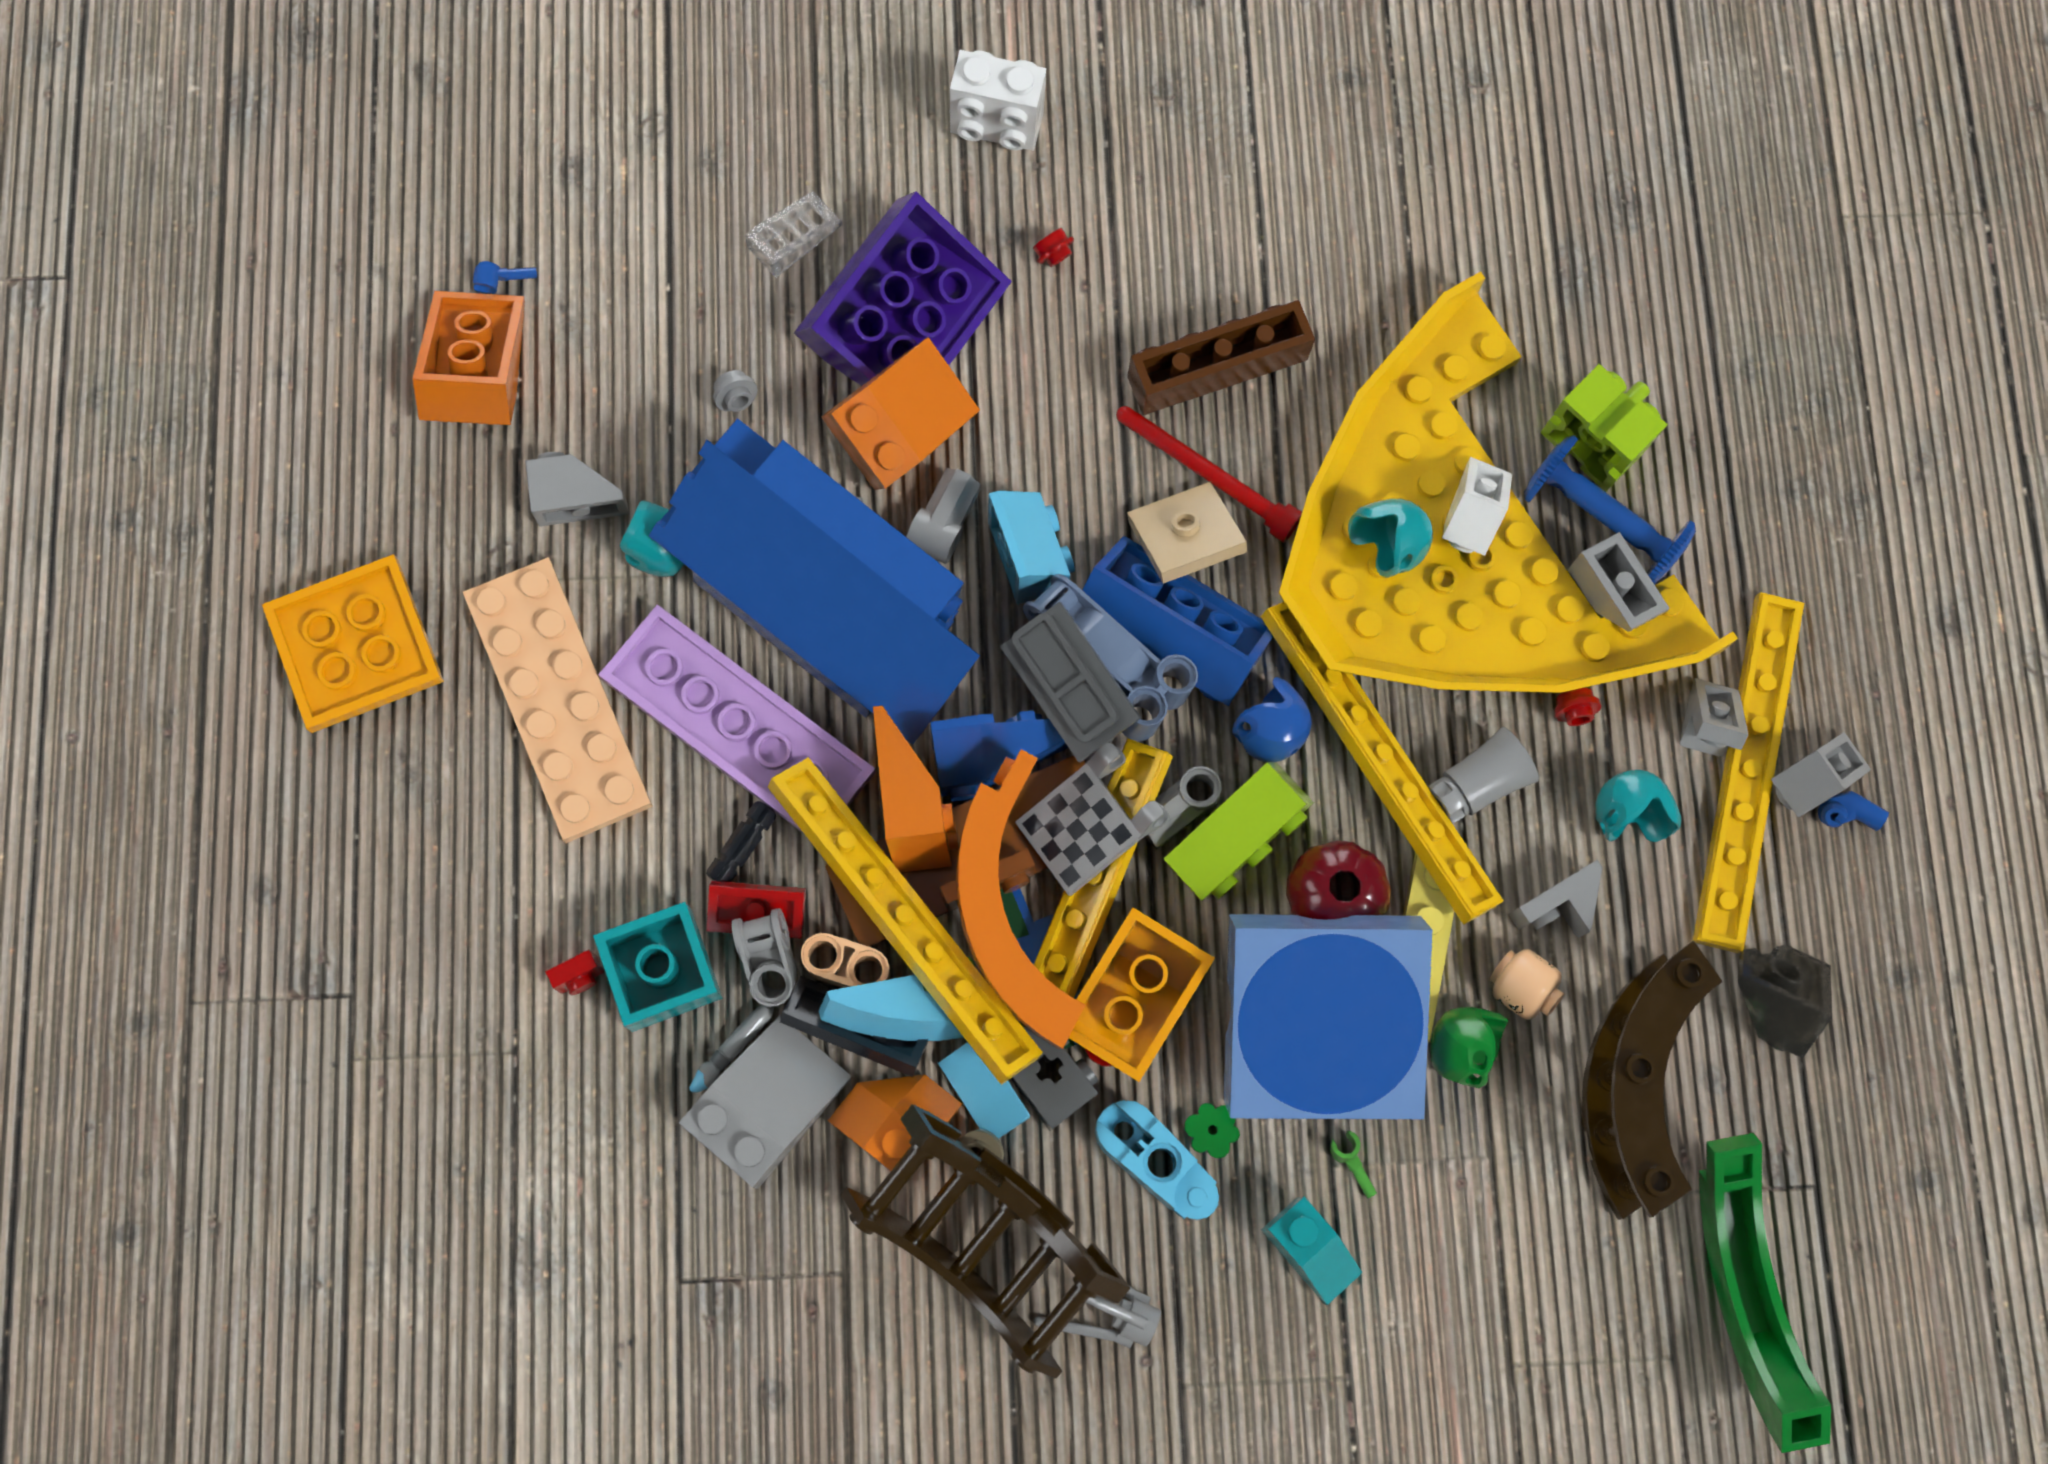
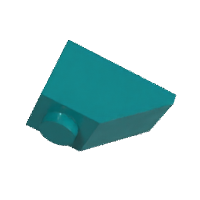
(1312, 1249)

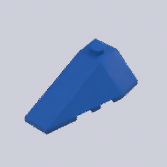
(975, 746)

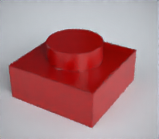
(576, 973)

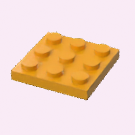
(352, 643)

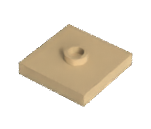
(1187, 532)

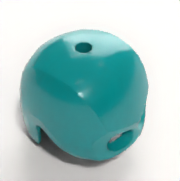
(1398, 530)
(642, 550)
(1637, 799)

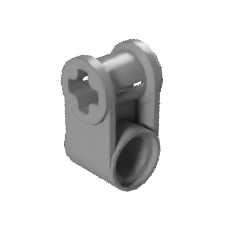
(764, 947)

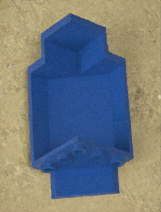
(819, 577)

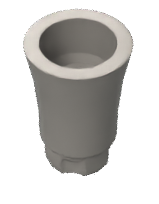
(1485, 776)

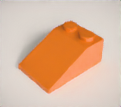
(469, 358)
(901, 415)
(915, 819)

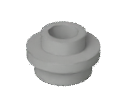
(734, 391)

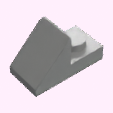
(1713, 719)
(1573, 897)

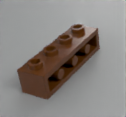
(1220, 357)

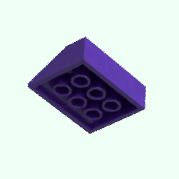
(899, 287)

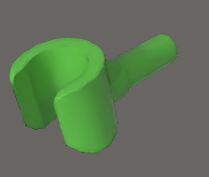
(1354, 1163)

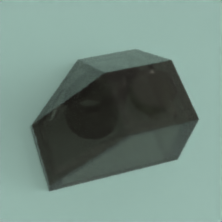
(1786, 996)

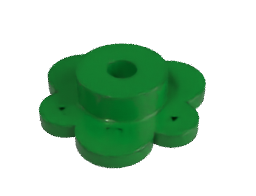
(1197, 1128)

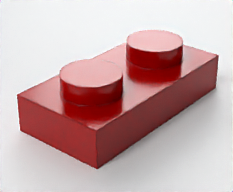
(753, 901)

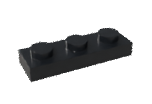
(803, 1014)

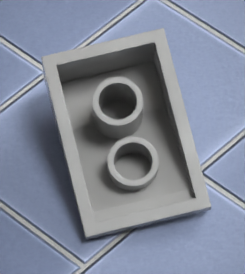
(765, 1102)

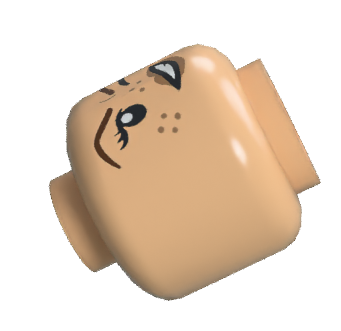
(1527, 984)

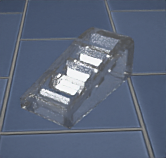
(780, 260)

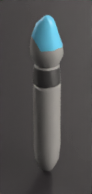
(732, 1046)

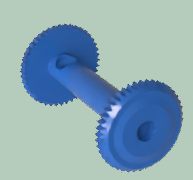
(1610, 511)

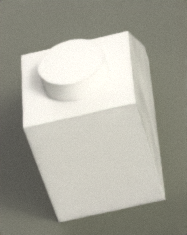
(1477, 507)

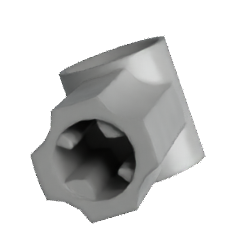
(940, 524)
(1182, 807)

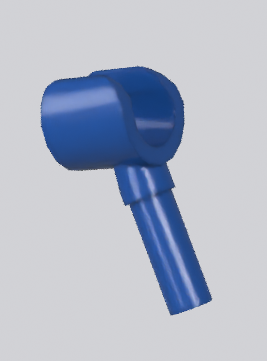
(488, 274)

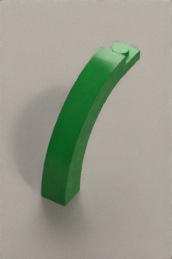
(1750, 1299)

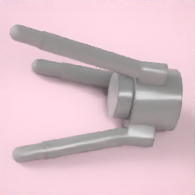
(1132, 1318)

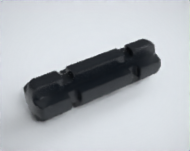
(741, 843)

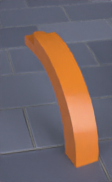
(994, 947)

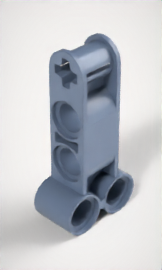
(1126, 658)

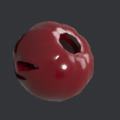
(1311, 875)

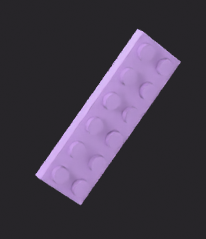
(726, 711)

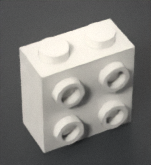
(997, 100)

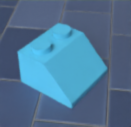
(1027, 542)

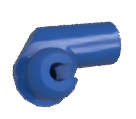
(1851, 806)

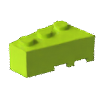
(1240, 832)

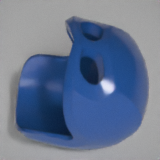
(1277, 725)

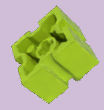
(1609, 425)

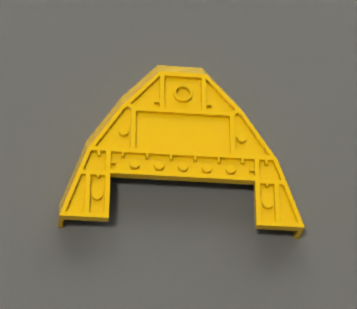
(1457, 615)

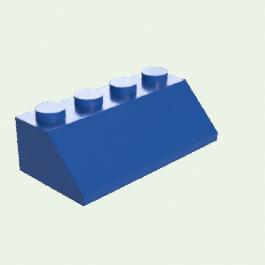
(1180, 619)

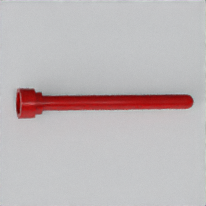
(1279, 518)

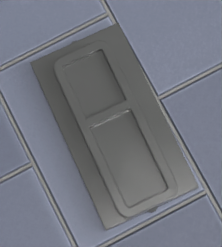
(1070, 681)

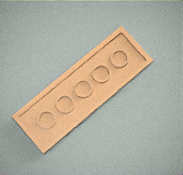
(557, 700)

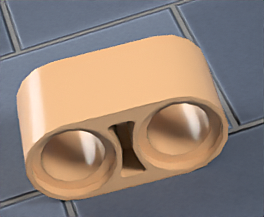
(848, 959)

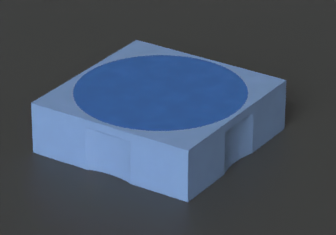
(1327, 1017)

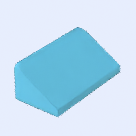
(988, 1102)

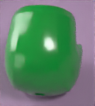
(1462, 1040)

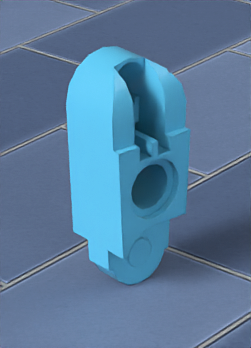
(1186, 1189)

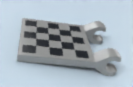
(1082, 824)

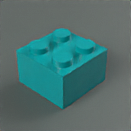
(657, 967)

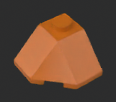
(874, 1111)

